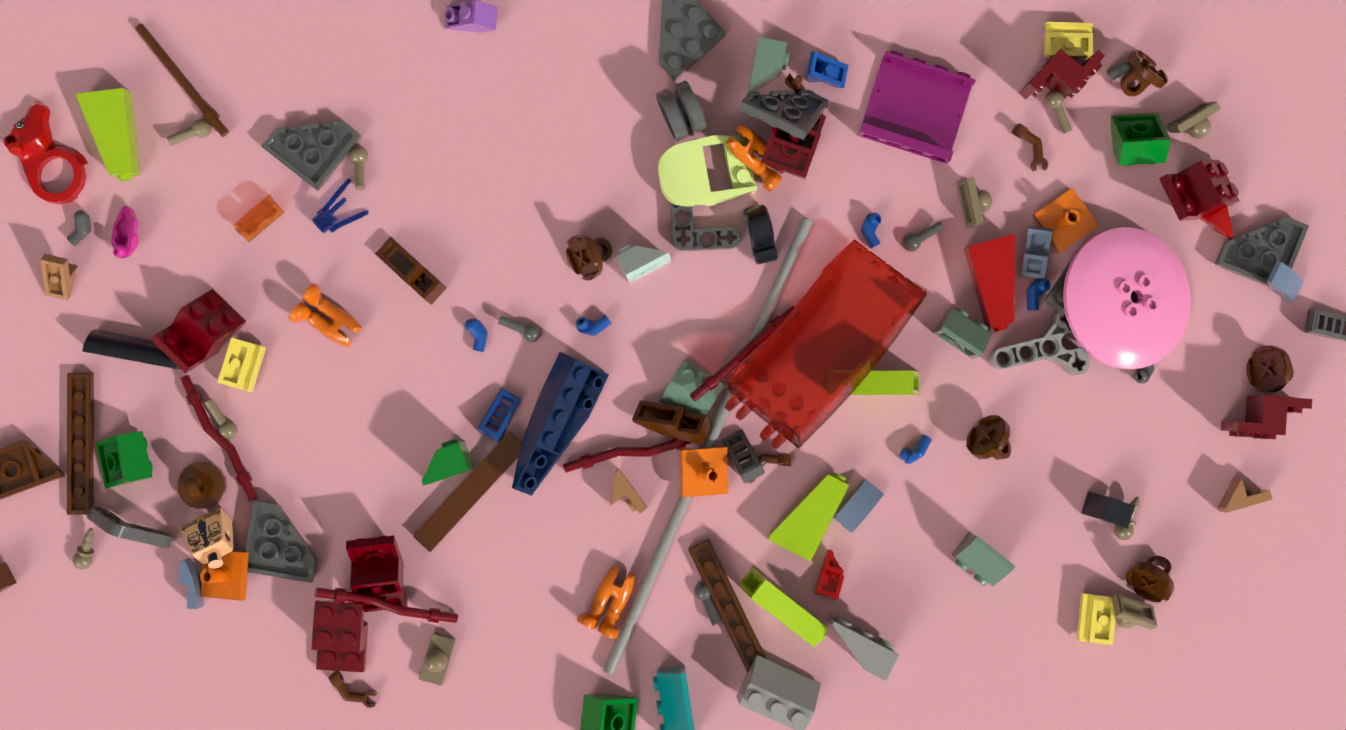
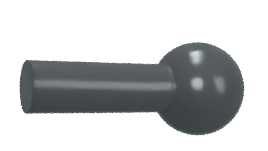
(912, 241)
(530, 332)
(702, 593)

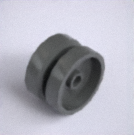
(684, 109)

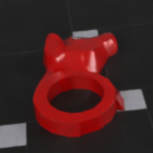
(34, 146)

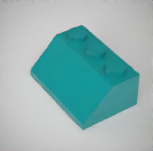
(674, 698)

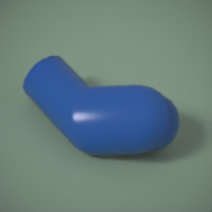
(869, 228)
(1034, 291)
(592, 327)
(479, 332)
(918, 452)

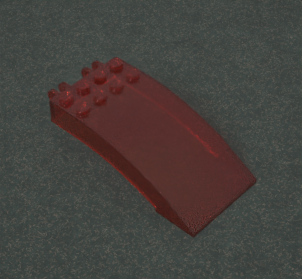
(824, 346)

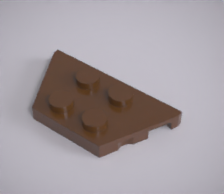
(24, 468)

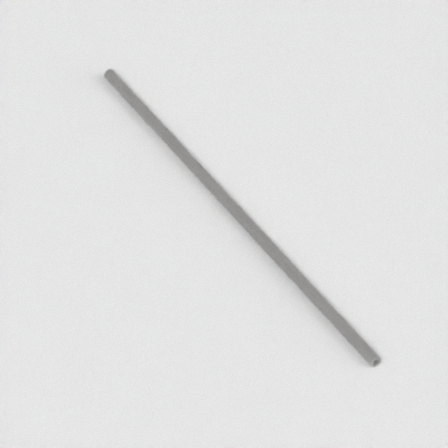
(714, 432)

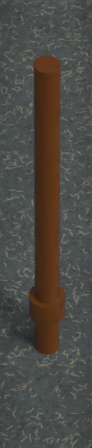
(209, 114)

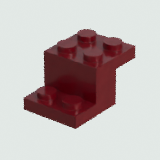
(1063, 74)
(792, 153)
(1200, 189)
(198, 331)
(1266, 416)
(377, 569)
(339, 636)

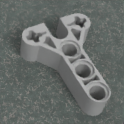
(1058, 354)

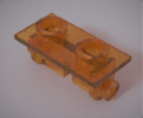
(258, 218)

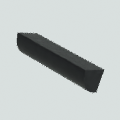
(126, 348)

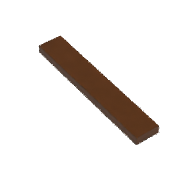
(80, 443)
(469, 492)
(726, 602)

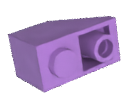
(471, 16)

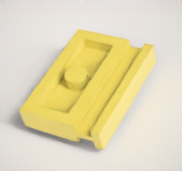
(1071, 37)
(241, 364)
(1096, 619)

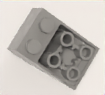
(872, 654)

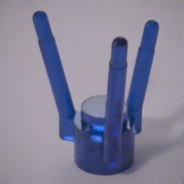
(325, 217)

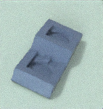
(1036, 252)
(1285, 281)
(858, 506)
(189, 576)

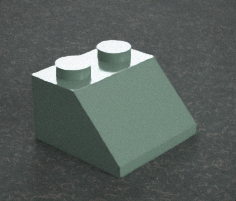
(768, 61)
(963, 333)
(684, 383)
(982, 560)

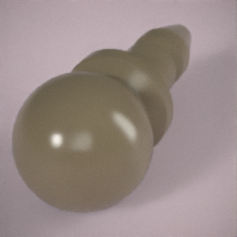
(1124, 533)
(83, 557)

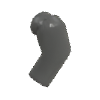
(1118, 70)
(82, 227)
(1143, 374)

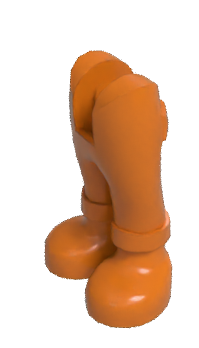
(770, 178)
(328, 329)
(619, 600)

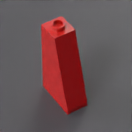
(993, 278)

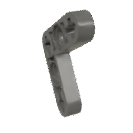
(695, 234)
(117, 527)

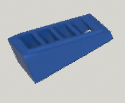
(496, 436)

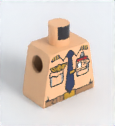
(210, 537)

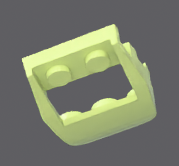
(685, 175)

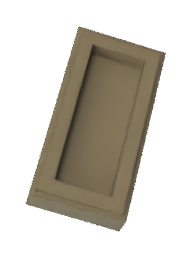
(1195, 120)
(973, 202)
(1133, 612)
(437, 659)

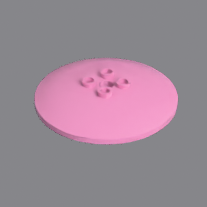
(1101, 304)

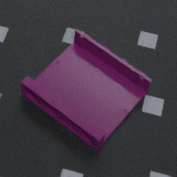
(916, 106)

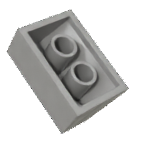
(779, 693)

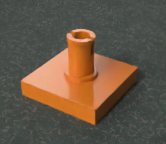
(1067, 218)
(703, 471)
(228, 580)

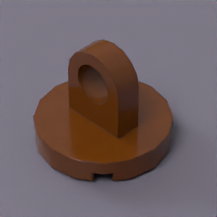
(1144, 71)
(585, 256)
(1269, 369)
(990, 439)
(201, 485)
(1151, 581)

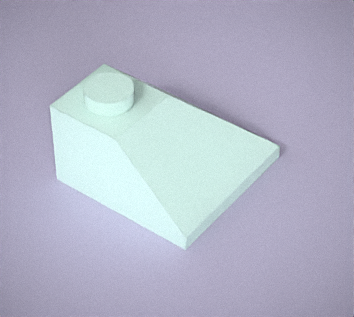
(640, 261)

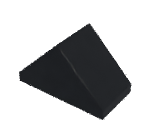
(1108, 509)

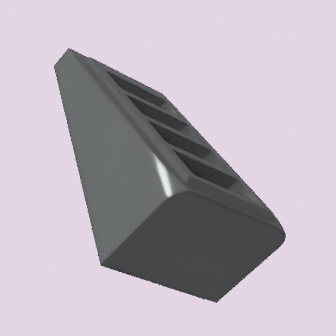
(1313, 321)
(750, 469)

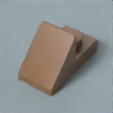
(57, 276)
(623, 487)
(1236, 496)

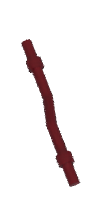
(711, 381)
(194, 398)
(587, 461)
(341, 595)

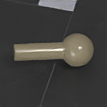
(1054, 100)
(199, 128)
(358, 156)
(225, 428)

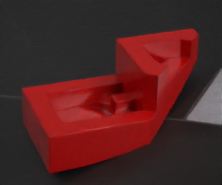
(1220, 221)
(830, 577)

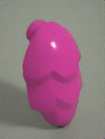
(124, 233)

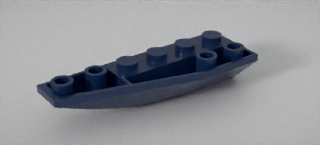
(556, 419)

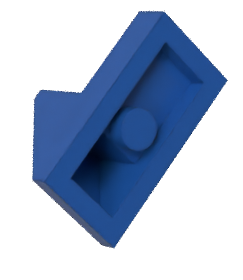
(826, 70)

